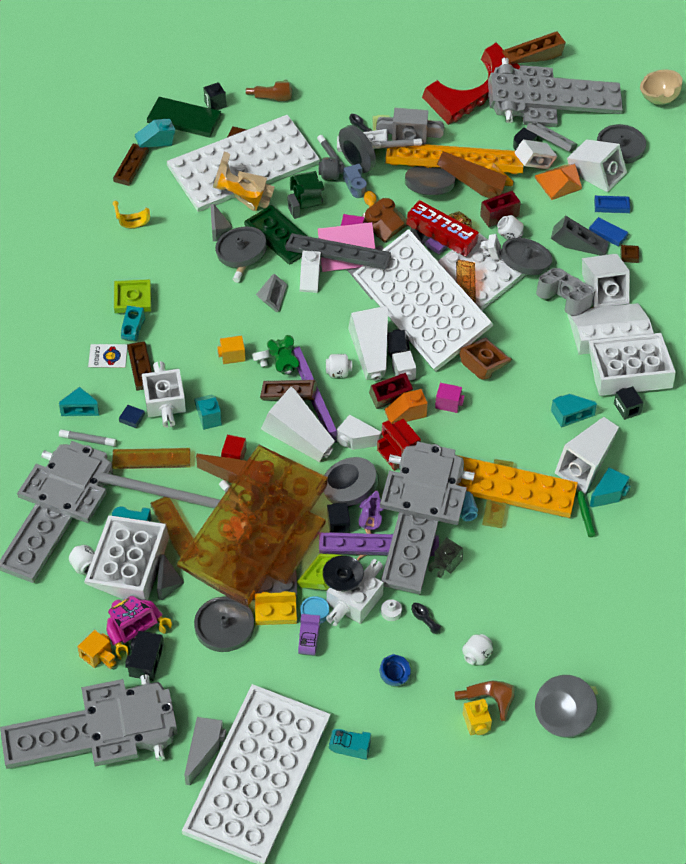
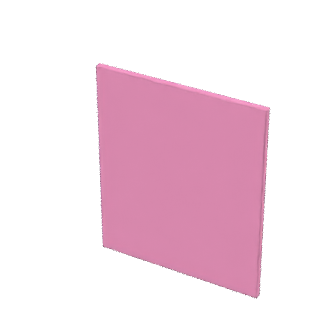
(354, 234)

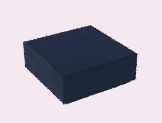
(131, 416)

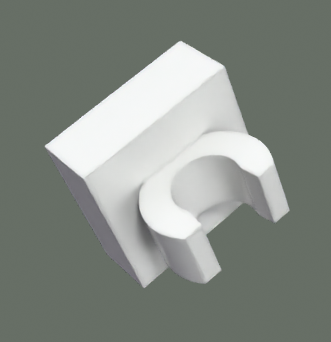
(491, 247)

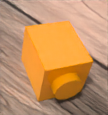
(231, 349)

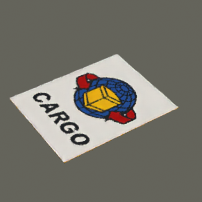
(108, 355)

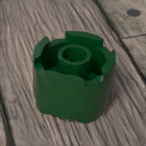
(307, 189)

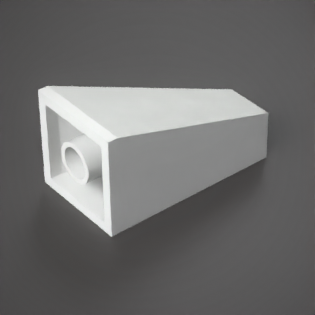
(369, 338)
(298, 427)
(586, 453)

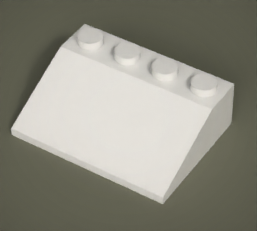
(608, 323)
(630, 362)
(127, 557)

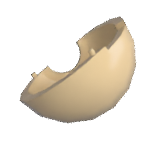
(661, 86)

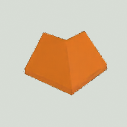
(560, 181)

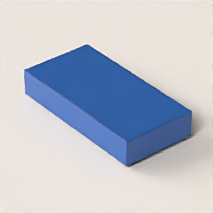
(612, 204)
(608, 231)

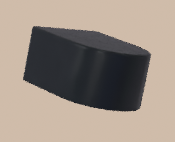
(523, 134)

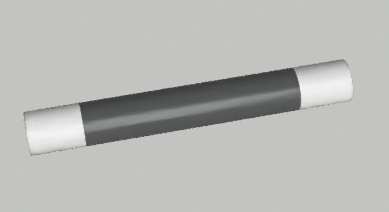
(327, 147)

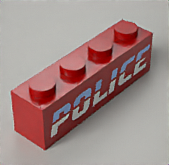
(442, 228)

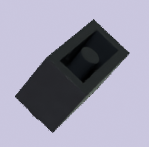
(145, 655)

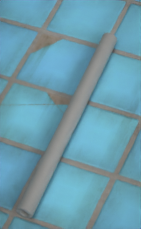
(158, 490)

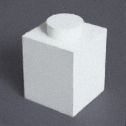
(403, 363)

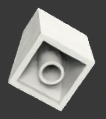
(599, 163)
(609, 278)

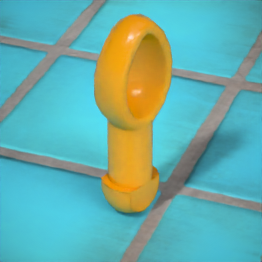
(370, 198)

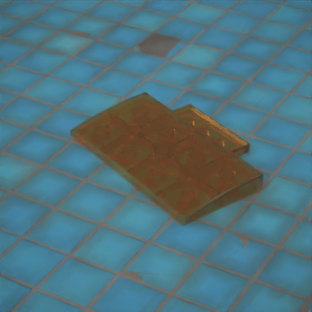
(257, 527)

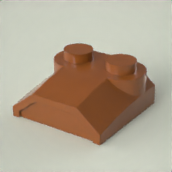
(385, 219)
(483, 358)

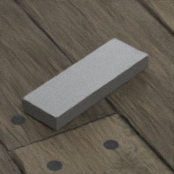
(551, 136)

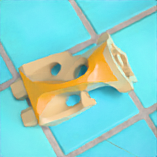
(247, 191)

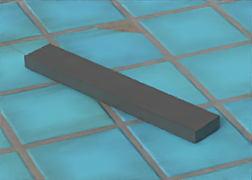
(339, 251)

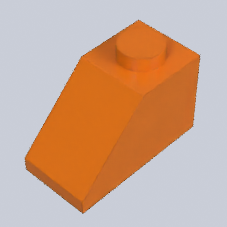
(409, 406)

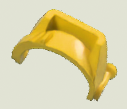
(125, 219)

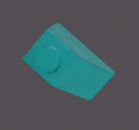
(156, 134)
(572, 409)
(208, 411)
(610, 488)

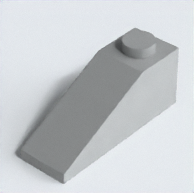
(204, 745)

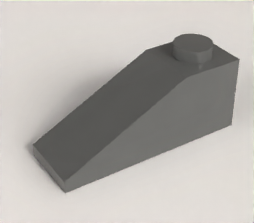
(577, 237)

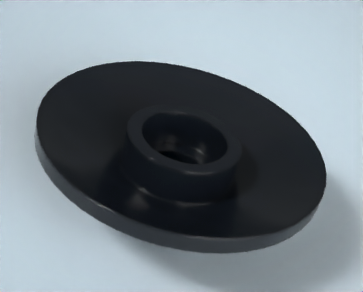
(343, 566)

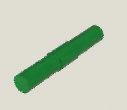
(585, 514)

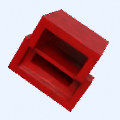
(395, 439)

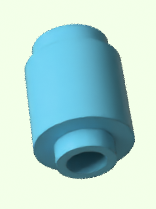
(469, 508)

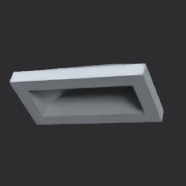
(219, 223)
(272, 292)

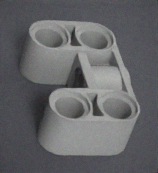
(577, 293)

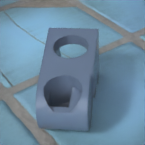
(353, 178)

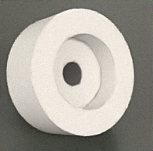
(262, 357)
(391, 610)

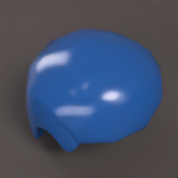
(394, 670)

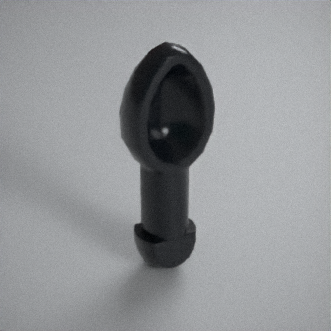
(357, 121)
(422, 614)

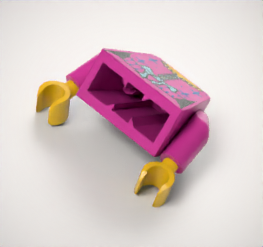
(132, 616)

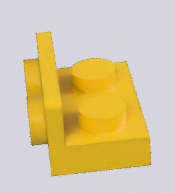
(275, 608)

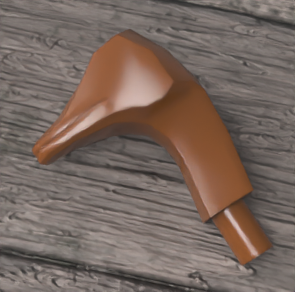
(280, 91)
(500, 691)

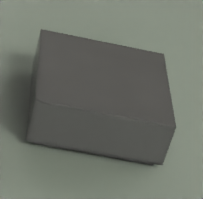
(293, 206)

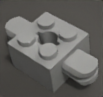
(410, 125)

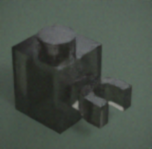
(447, 557)

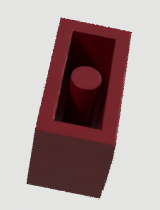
(499, 206)
(389, 390)

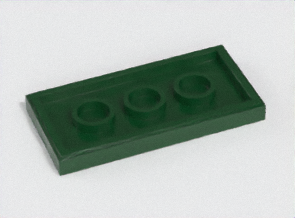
(185, 116)
(276, 231)

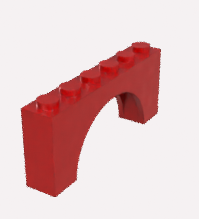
(453, 103)

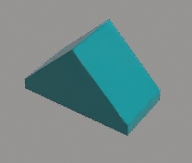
(79, 404)

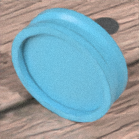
(315, 606)

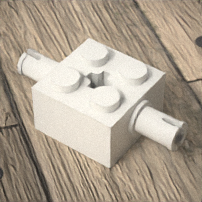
(163, 393)
(359, 601)

